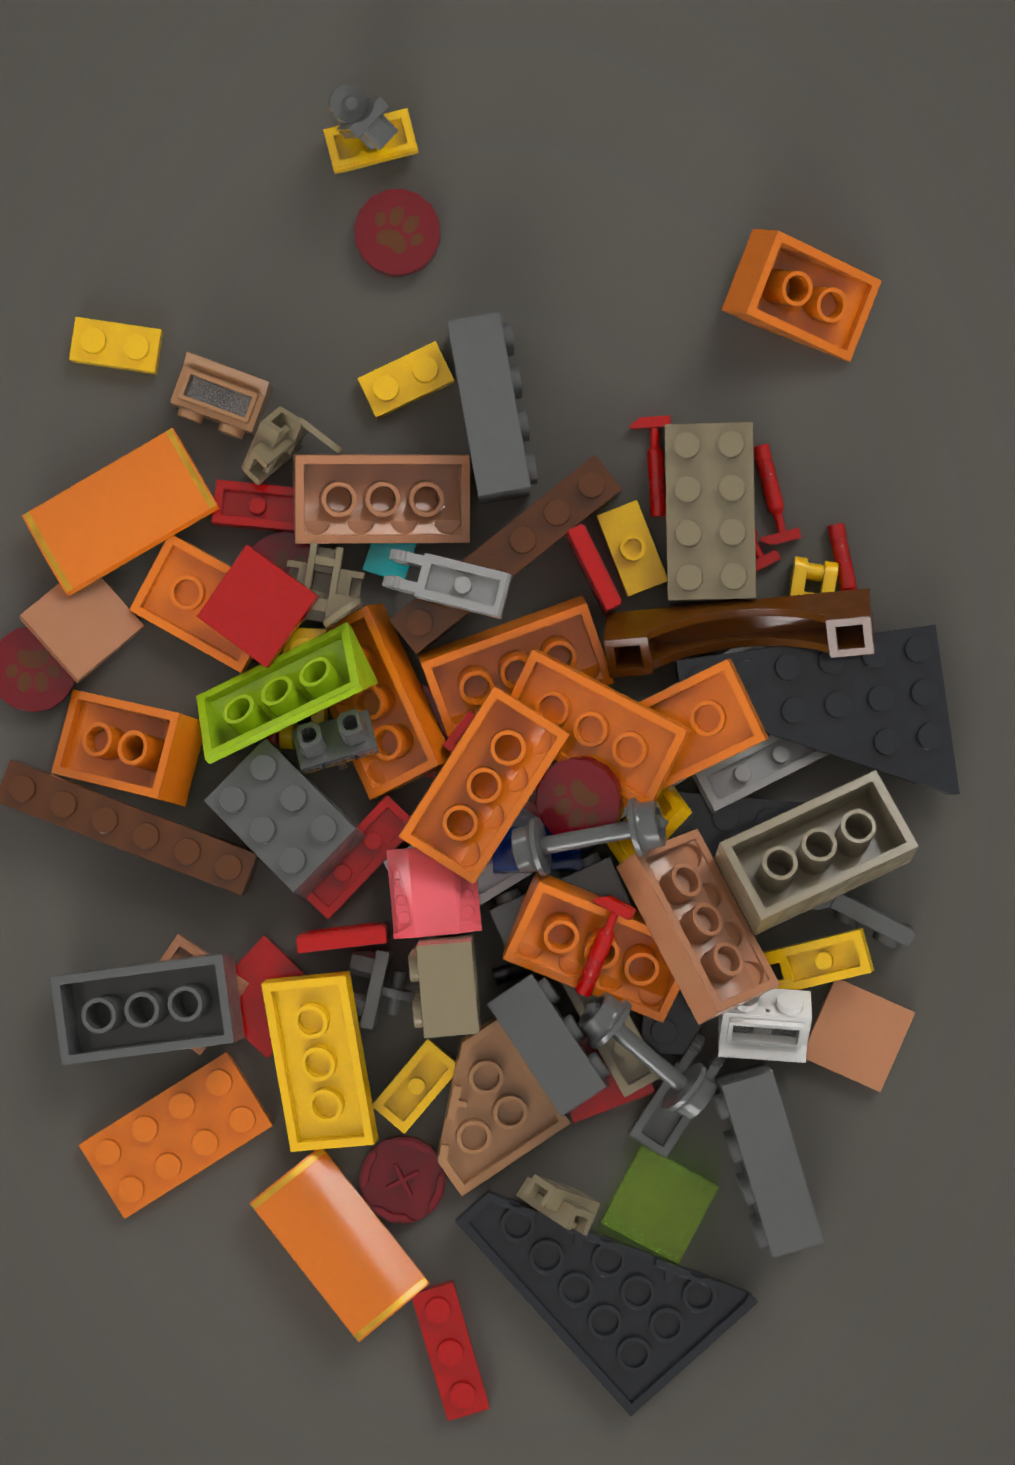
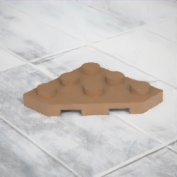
(492, 1110)

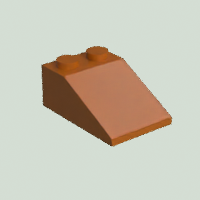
(801, 293)
(129, 747)

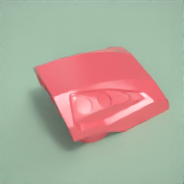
(429, 897)

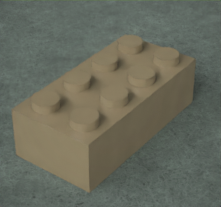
(710, 512)
(815, 852)
(448, 985)

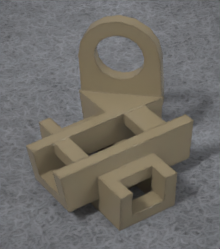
(277, 441)
(329, 583)
(560, 1203)

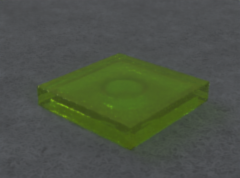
(659, 1204)

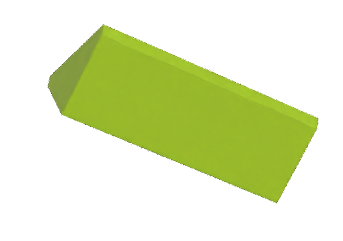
(284, 694)

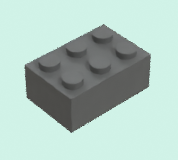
(284, 818)
(550, 1043)

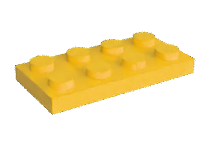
(320, 1061)

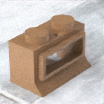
(220, 395)

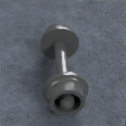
(534, 848)
(689, 1090)

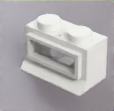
(768, 1027)

